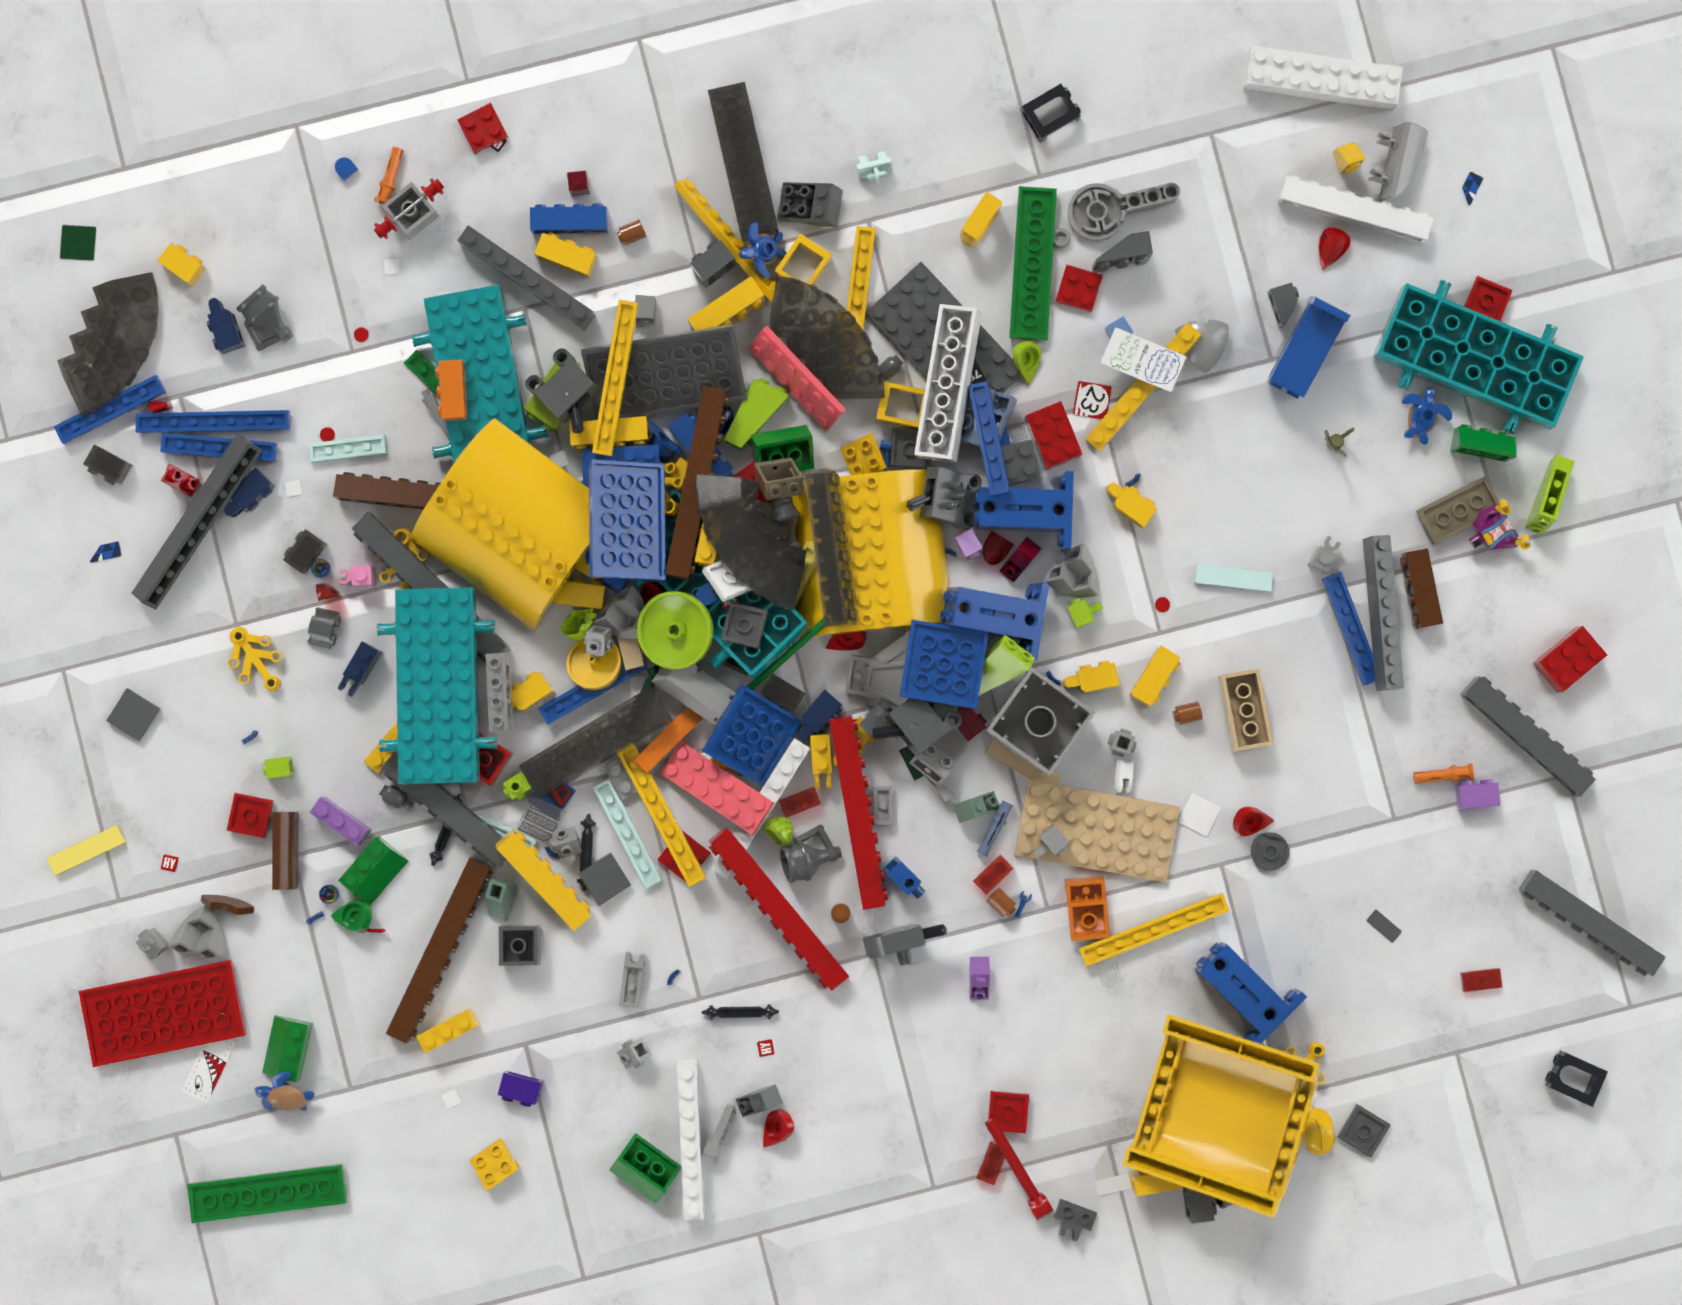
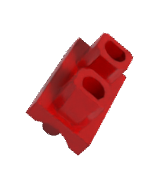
(180, 480)

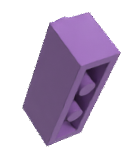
(340, 820)

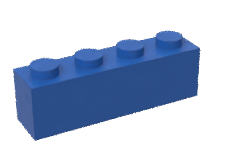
(569, 219)
(683, 431)

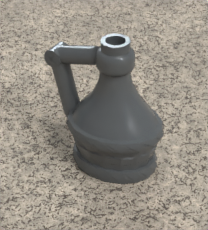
(263, 310)
(787, 515)
(802, 860)

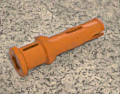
(387, 184)
(1453, 773)

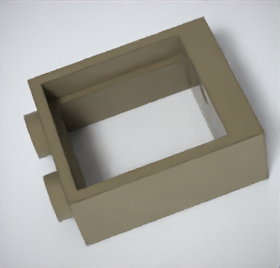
(771, 479)

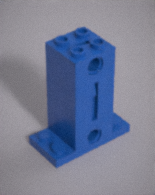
(1307, 347)
(1029, 510)
(999, 613)
(1247, 992)

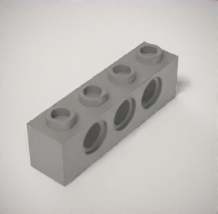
(499, 692)

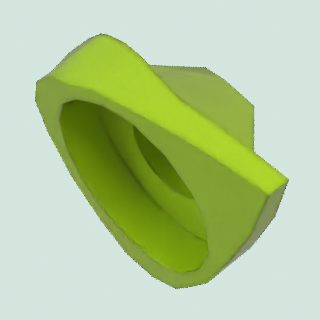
(1027, 359)

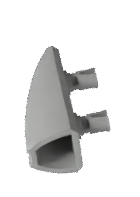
(1403, 157)

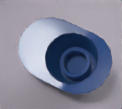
(666, 445)

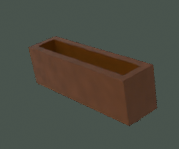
(1421, 588)

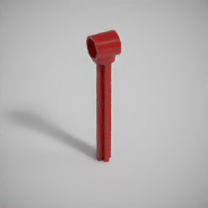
(1037, 1200)

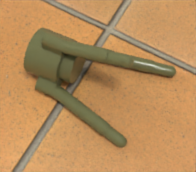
(1336, 441)

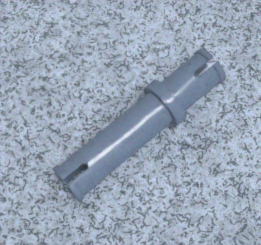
(995, 827)

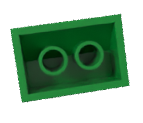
(1483, 443)
(783, 444)
(373, 870)
(287, 1047)
(645, 1168)

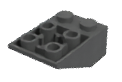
(810, 203)
(1132, 249)

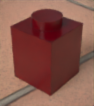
(578, 183)

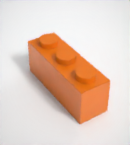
(452, 390)

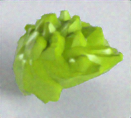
(578, 623)
(779, 830)

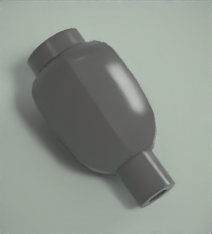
(890, 367)
(395, 797)

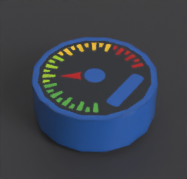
(321, 568)
(329, 894)

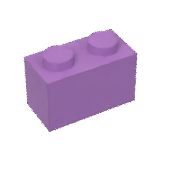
(1477, 795)

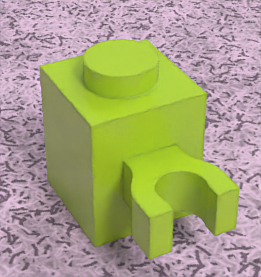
(1080, 612)

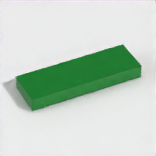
(423, 369)

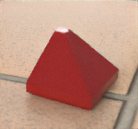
(158, 406)

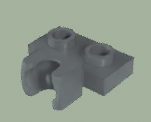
(1074, 1218)

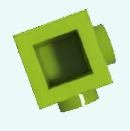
(516, 787)

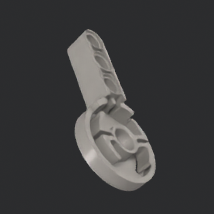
(1114, 208)

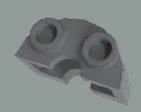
(322, 628)

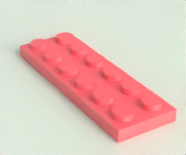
(796, 378)
(717, 788)

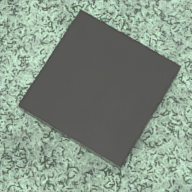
(903, 449)
(744, 625)
(133, 714)
(604, 879)
(1363, 1130)

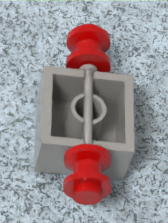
(410, 210)

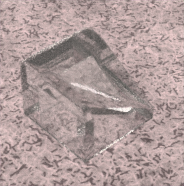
(1016, 432)

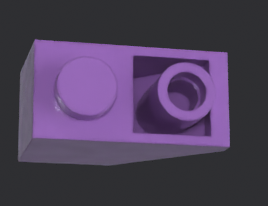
(979, 978)

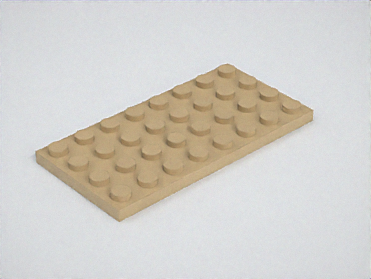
(1101, 829)

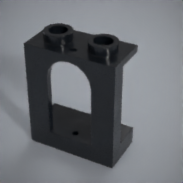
(1041, 132)
(1594, 1085)

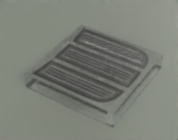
(540, 820)

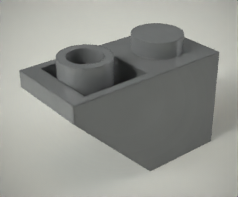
(759, 1100)

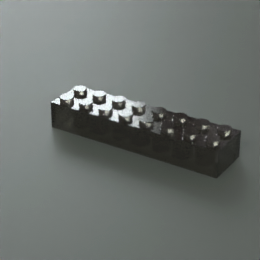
(742, 159)
(830, 548)
(596, 743)

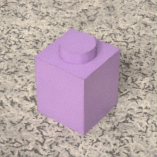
(968, 544)

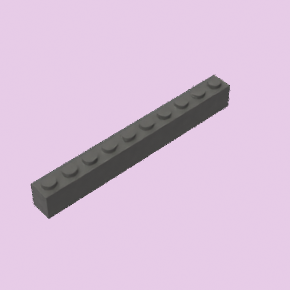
(196, 521)
(413, 570)

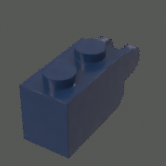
(224, 328)
(249, 493)
(359, 667)
(818, 715)

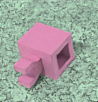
(359, 576)

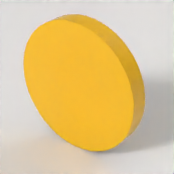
(592, 671)

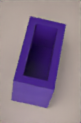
(519, 1088)

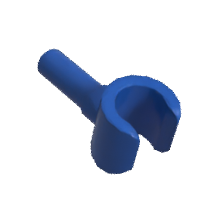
(885, 446)
(1022, 903)

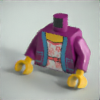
(1496, 530)

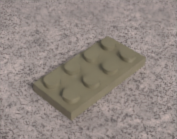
(1456, 510)

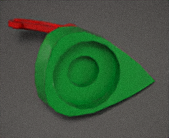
(356, 917)

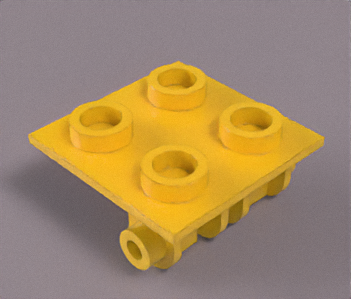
(863, 456)
(494, 1164)

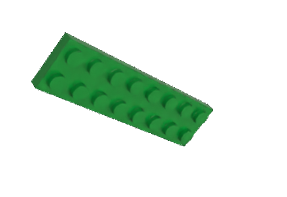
(1032, 263)
(267, 1193)

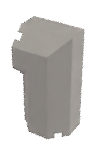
(696, 691)

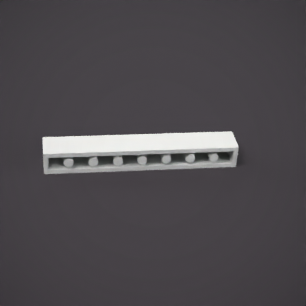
(1355, 209)
(772, 790)
(690, 1140)

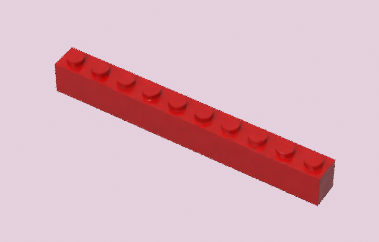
(857, 812)
(778, 908)

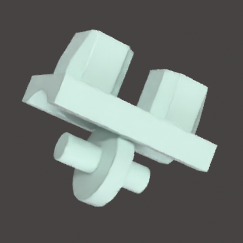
(874, 169)

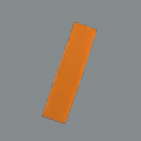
(667, 740)

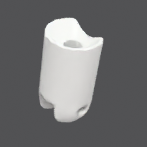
(1123, 776)

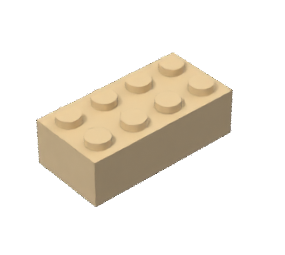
(1245, 710)

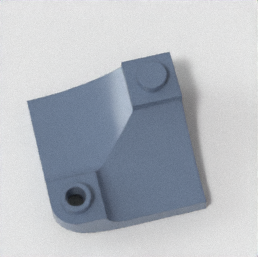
(1003, 410)

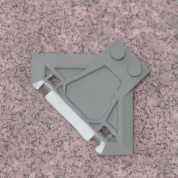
(879, 675)

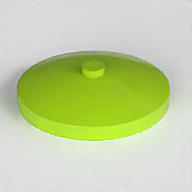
(675, 630)

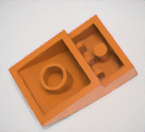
(1087, 908)

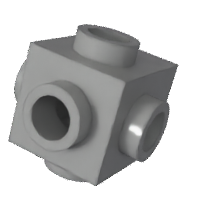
(598, 640)
(1129, 742)
(566, 842)
(633, 1053)

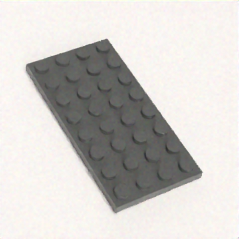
(909, 321)
(671, 371)

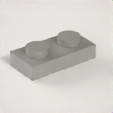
(620, 779)
(883, 805)

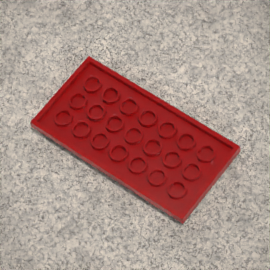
(162, 1013)

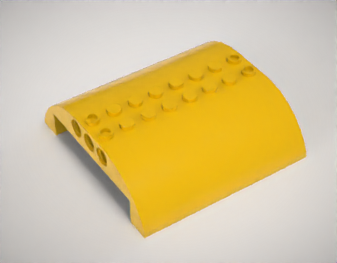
(508, 523)
(892, 550)
(1224, 1116)

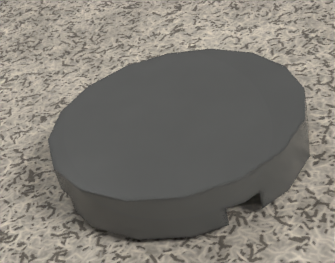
(1269, 851)

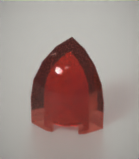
(995, 548)
(327, 593)

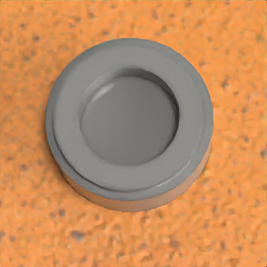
(1061, 238)

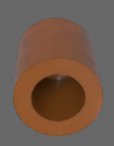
(631, 232)
(1187, 713)
(1001, 902)
(840, 913)

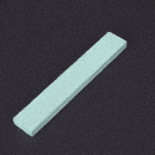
(627, 833)

